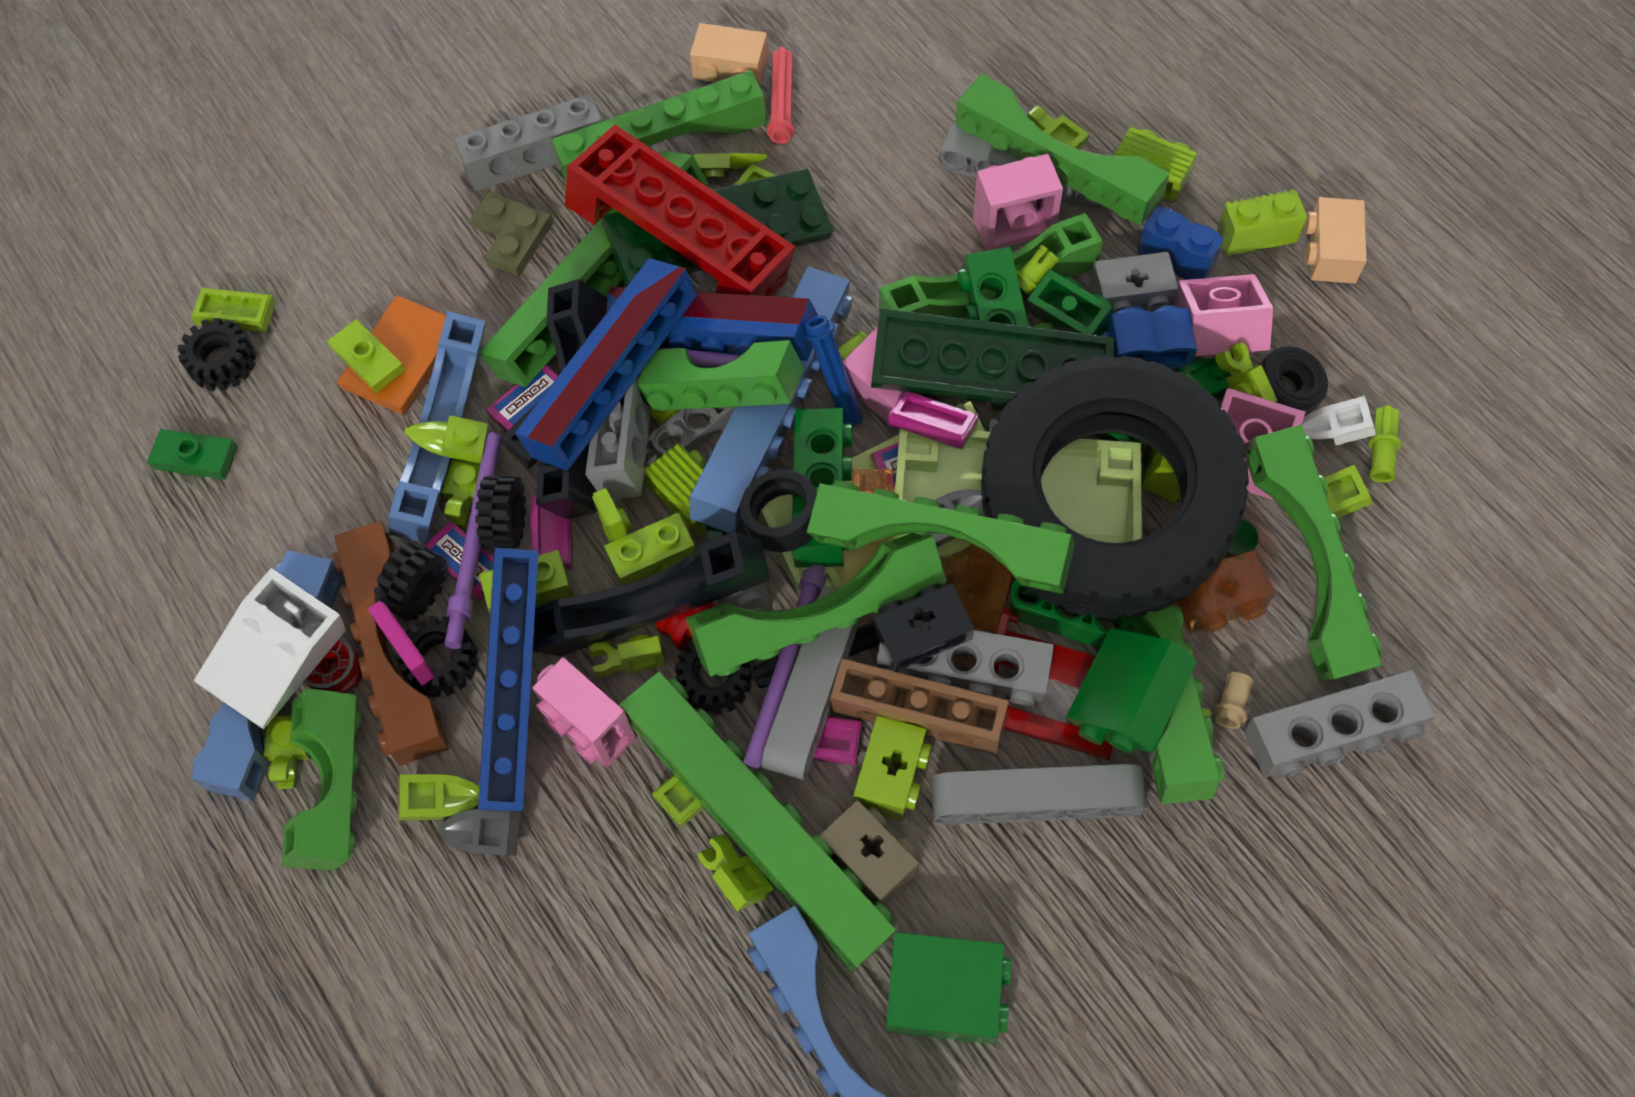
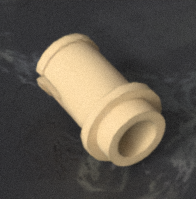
(1232, 706)

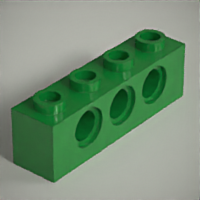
(996, 272)
(816, 433)

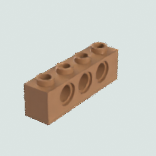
(942, 709)

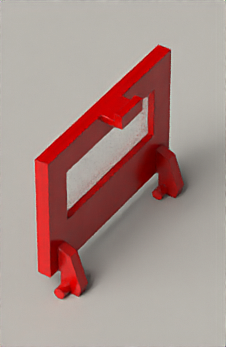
(1048, 718)

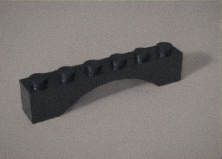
(571, 316)
(704, 576)

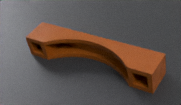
(408, 718)

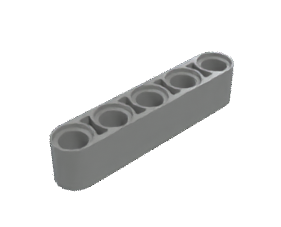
(969, 154)
(807, 701)
(1038, 794)

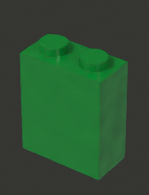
(1131, 690)
(947, 988)

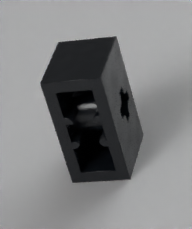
(909, 644)

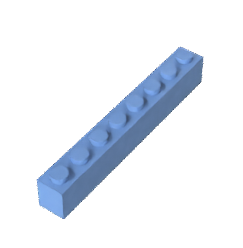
(757, 432)

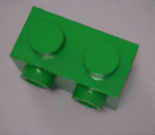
(1069, 306)

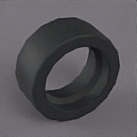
(767, 488)

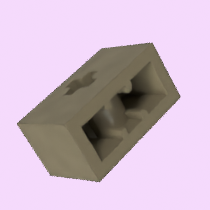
(880, 876)

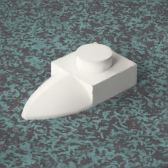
(1341, 421)

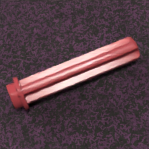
(780, 126)

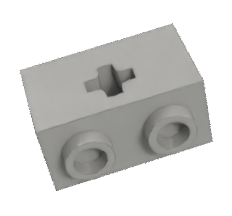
(1136, 281)

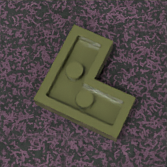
(517, 231)

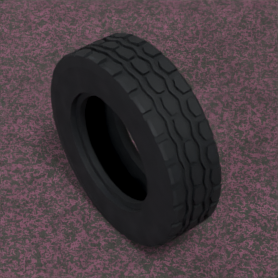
(1154, 407)

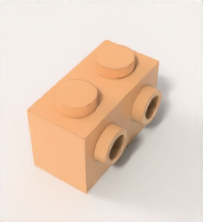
(728, 51)
(1336, 240)

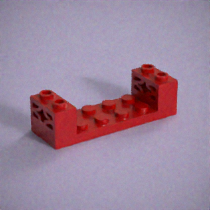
(679, 212)

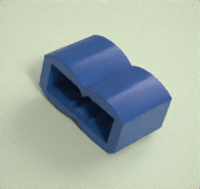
(1190, 245)
(1154, 336)

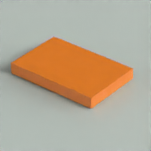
(413, 338)

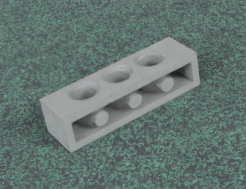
(522, 143)
(620, 447)
(1029, 658)
(1396, 697)

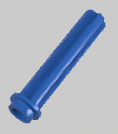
(820, 333)

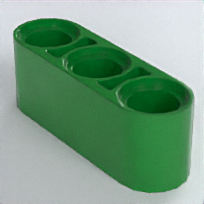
(1048, 618)

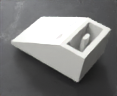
(269, 648)

